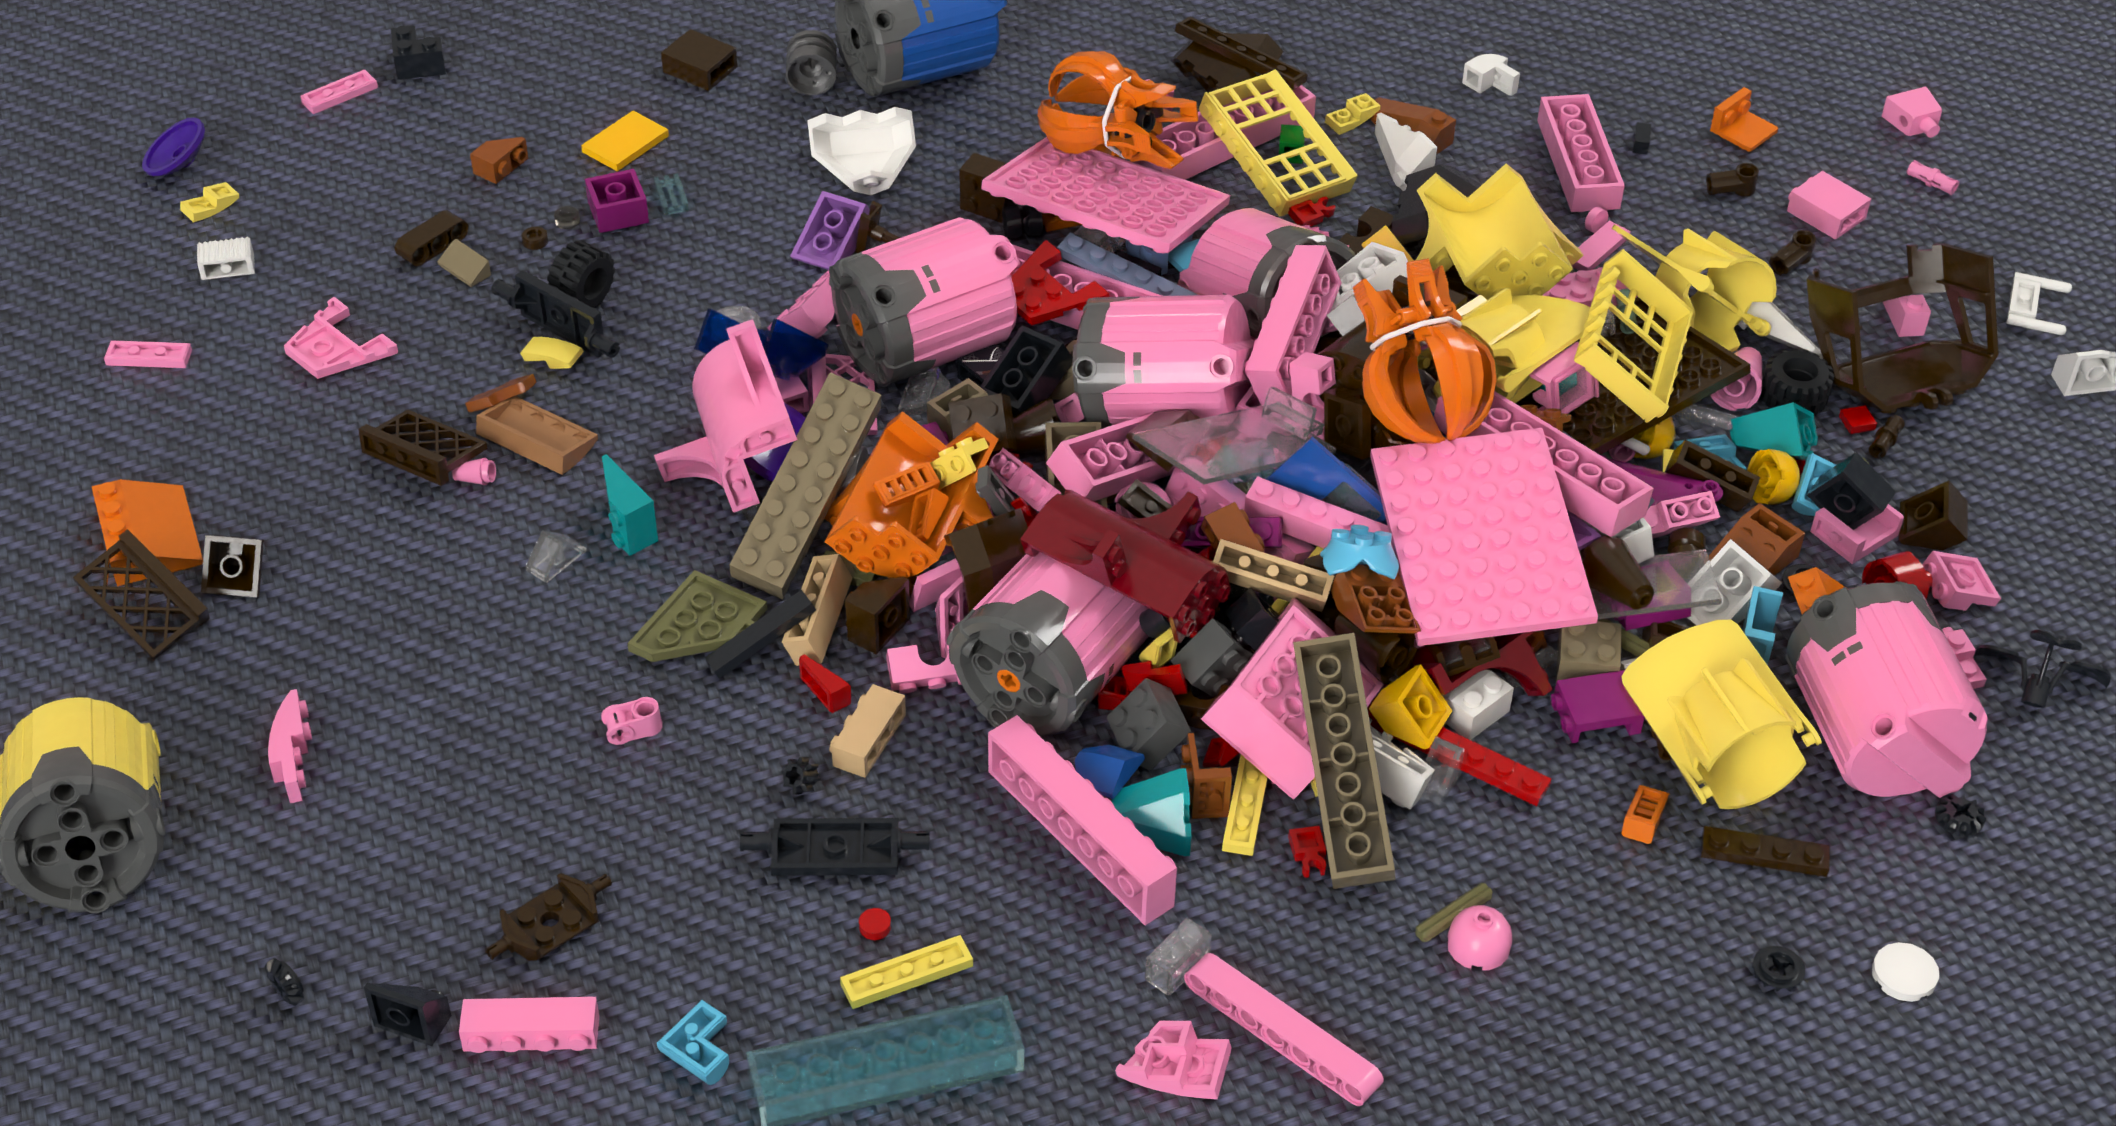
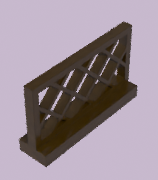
(416, 456)
(157, 574)

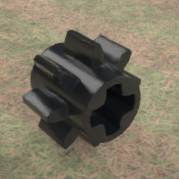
(800, 775)

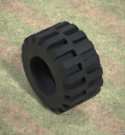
(582, 272)
(1797, 379)

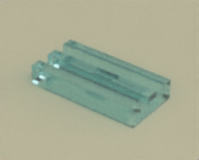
(667, 182)

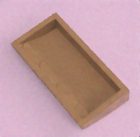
(535, 434)

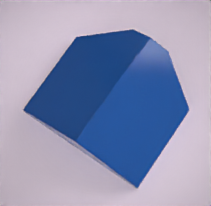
(1107, 767)

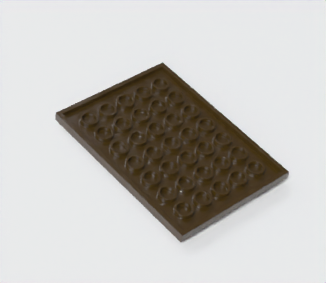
(1701, 372)

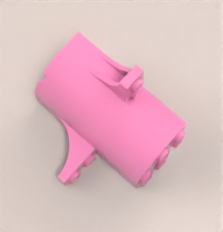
(739, 415)

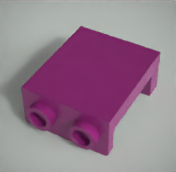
(1595, 704)

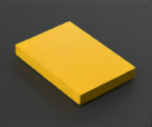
(625, 140)

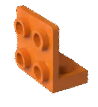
(1738, 125)

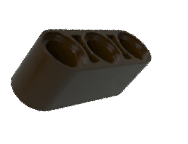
(431, 238)

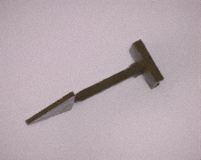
(871, 231)

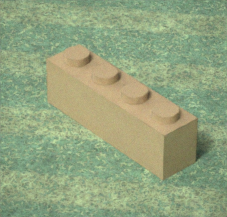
(1274, 575)
(826, 589)

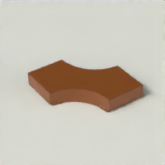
(503, 392)

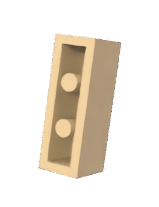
(868, 730)

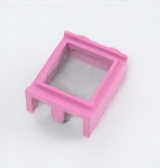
(1565, 381)

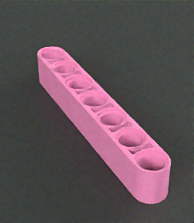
(1284, 1029)

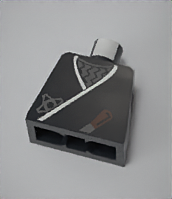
(978, 364)

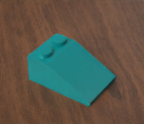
(630, 510)

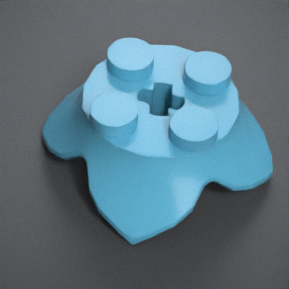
(1360, 547)

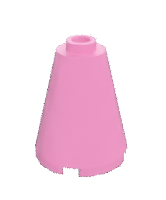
(1746, 390)

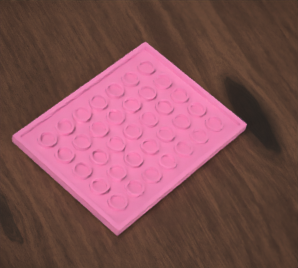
(1107, 195)
(1482, 537)

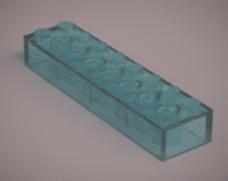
(885, 1062)

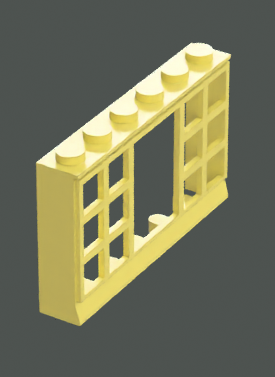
(1250, 160)
(1661, 300)

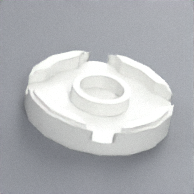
(1905, 971)

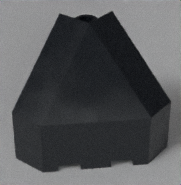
(1412, 220)

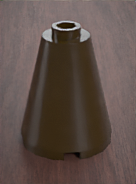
(1030, 427)
(1616, 573)
(1380, 652)

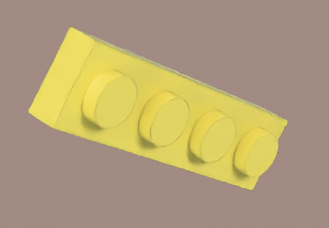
(1245, 809)
(906, 972)

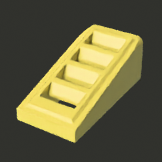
(1160, 650)

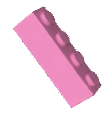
(529, 1024)

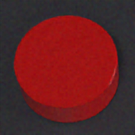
(874, 924)

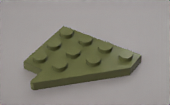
(696, 619)

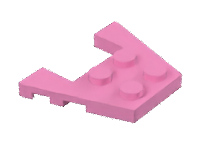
(327, 351)

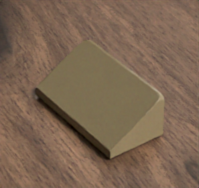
(465, 263)

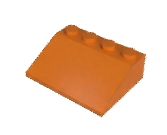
(155, 516)

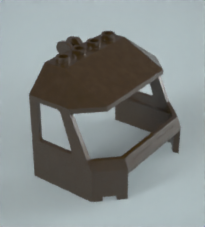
(1925, 370)

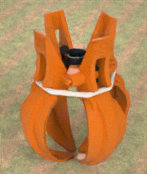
(1135, 117)
(1391, 370)

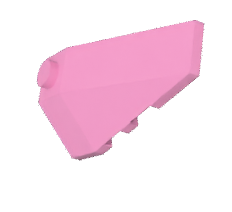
(812, 309)

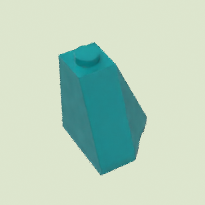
(1778, 428)
(1160, 810)

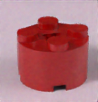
(1901, 568)

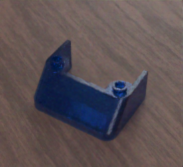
(785, 346)

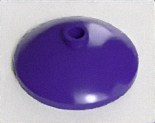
(174, 148)

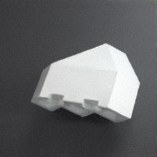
(863, 146)

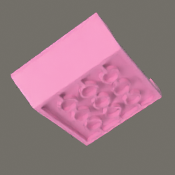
(1264, 704)

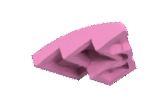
(1178, 1062)

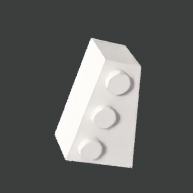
(1400, 772)

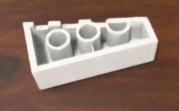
(1376, 264)

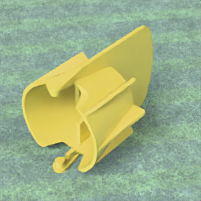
(1726, 292)
(1520, 336)
(1720, 714)

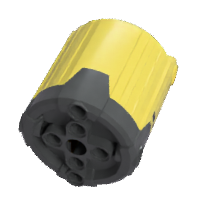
(73, 775)

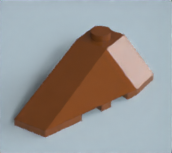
(1430, 121)

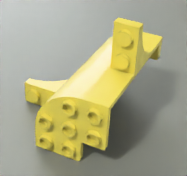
(1495, 236)

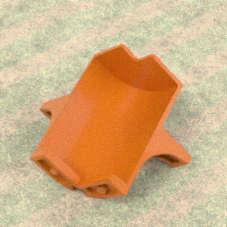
(879, 536)

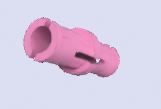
(1932, 177)

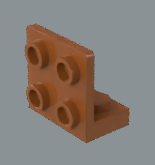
(1207, 787)

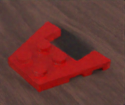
(1041, 295)

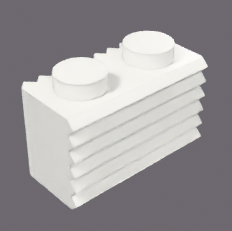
(225, 258)

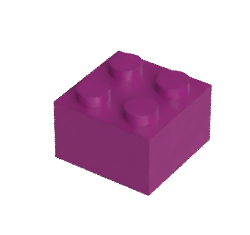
(617, 200)

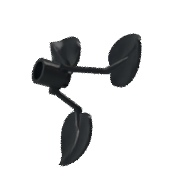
(2037, 686)

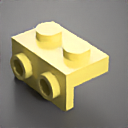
(957, 463)

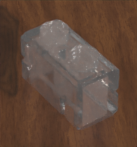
(1176, 956)

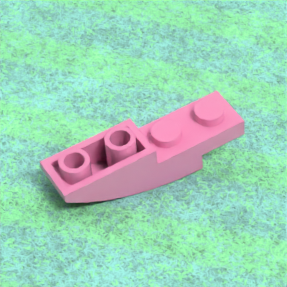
(1022, 479)
(1681, 513)
(288, 743)

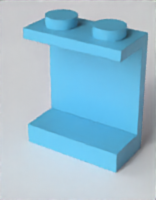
(1761, 619)

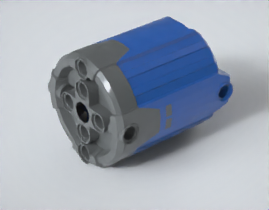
(915, 41)

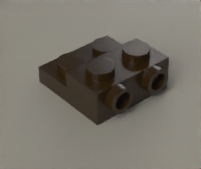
(1347, 422)

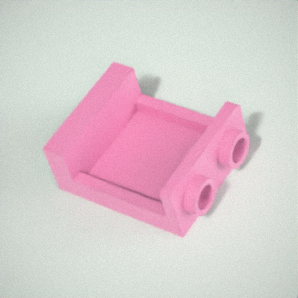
(1861, 541)

